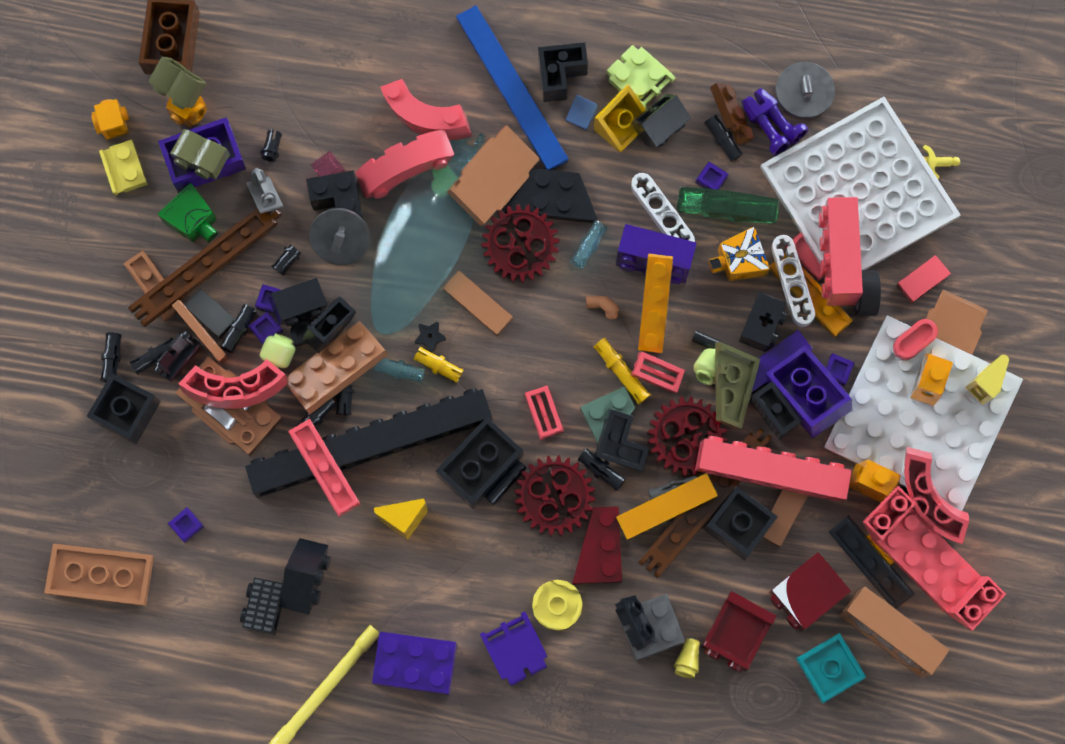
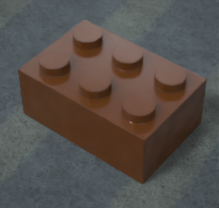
(169, 32)

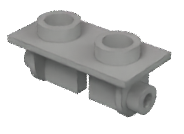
(263, 191)

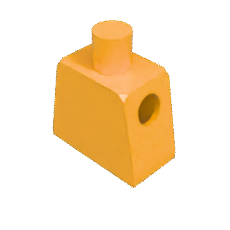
(873, 480)

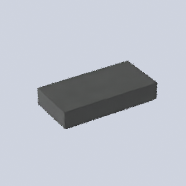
(209, 313)

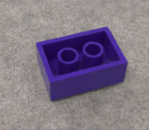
(217, 131)
(639, 242)
(810, 391)
(414, 663)

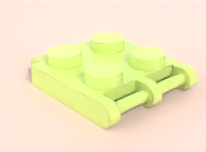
(640, 72)

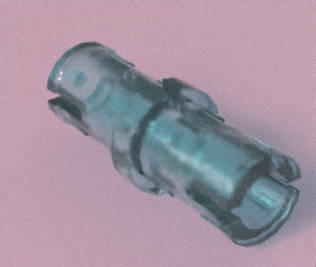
(588, 244)
(400, 370)

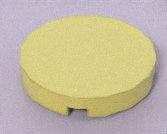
(557, 605)

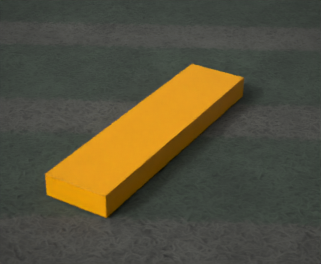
(832, 318)
(666, 506)

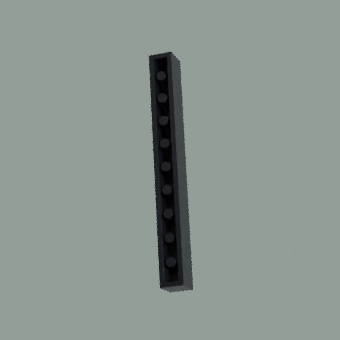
(374, 441)

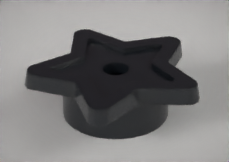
(431, 342)

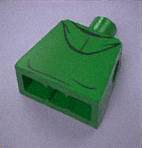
(189, 215)

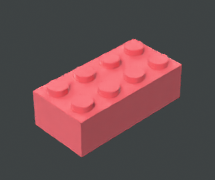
(841, 251)

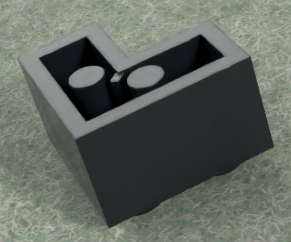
(559, 63)
(336, 191)
(304, 575)

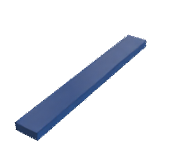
(512, 88)

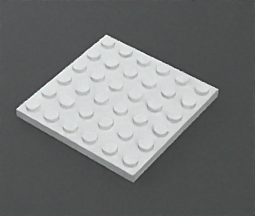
(865, 159)
(887, 420)

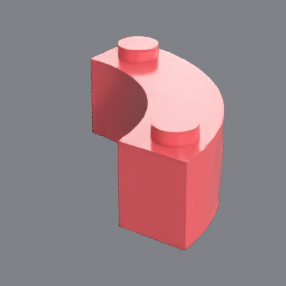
(423, 117)
(402, 162)
(236, 391)
(929, 504)

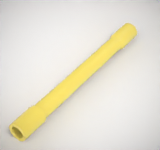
(361, 646)

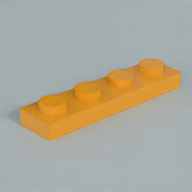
(655, 303)

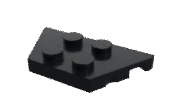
(556, 194)

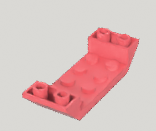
(931, 561)

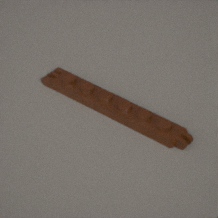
(203, 265)
(690, 522)

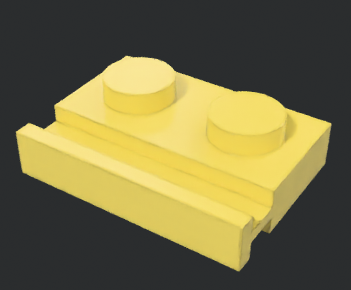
(123, 167)

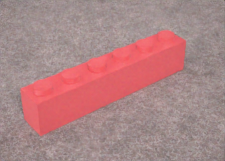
(773, 470)

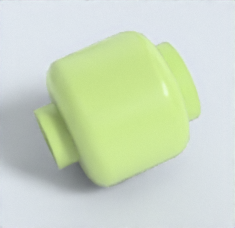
(278, 350)
(705, 367)

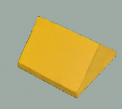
(615, 119)
(402, 516)

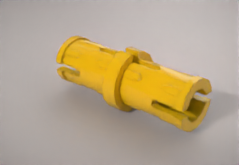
(438, 364)

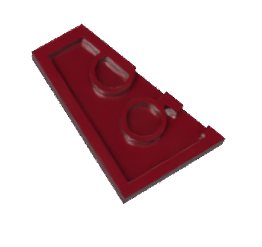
(601, 549)

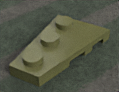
(734, 383)

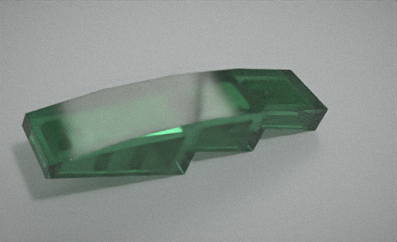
(728, 204)

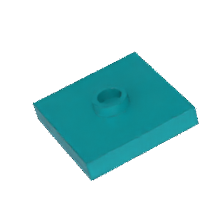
(830, 668)

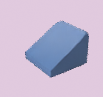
(582, 112)

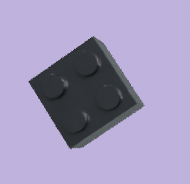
(123, 408)
(740, 523)

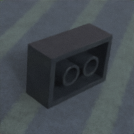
(479, 463)

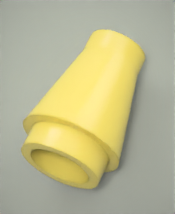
(688, 660)

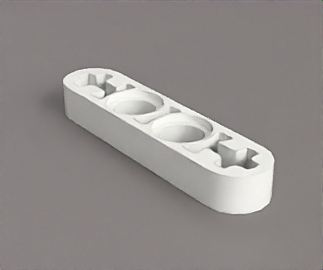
(660, 214)
(790, 281)

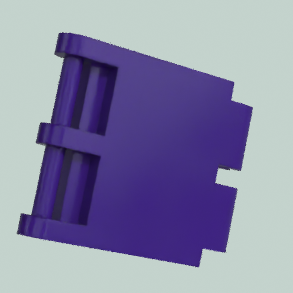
(515, 650)

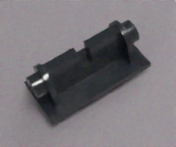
(171, 365)
(631, 611)

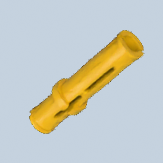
(615, 362)

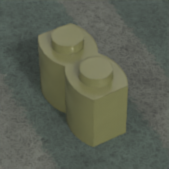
(177, 83)
(199, 154)

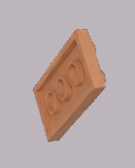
(335, 367)
(99, 574)

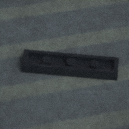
(871, 562)

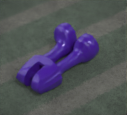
(768, 107)

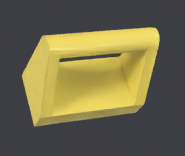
(989, 381)

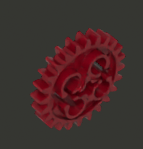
(538, 232)
(677, 417)
(534, 504)

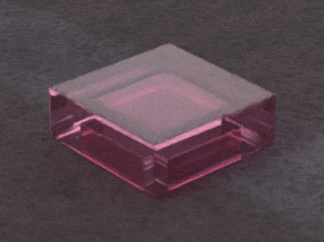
(327, 165)

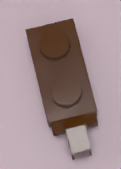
(731, 112)

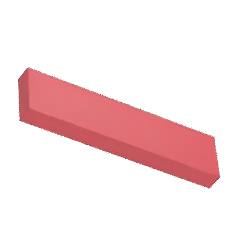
(324, 468)

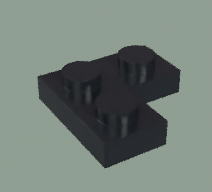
(614, 444)

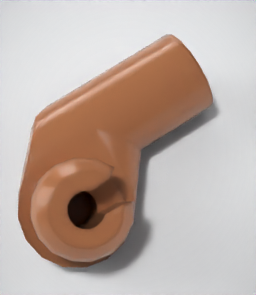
(605, 304)

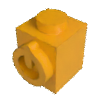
(187, 116)
(110, 119)

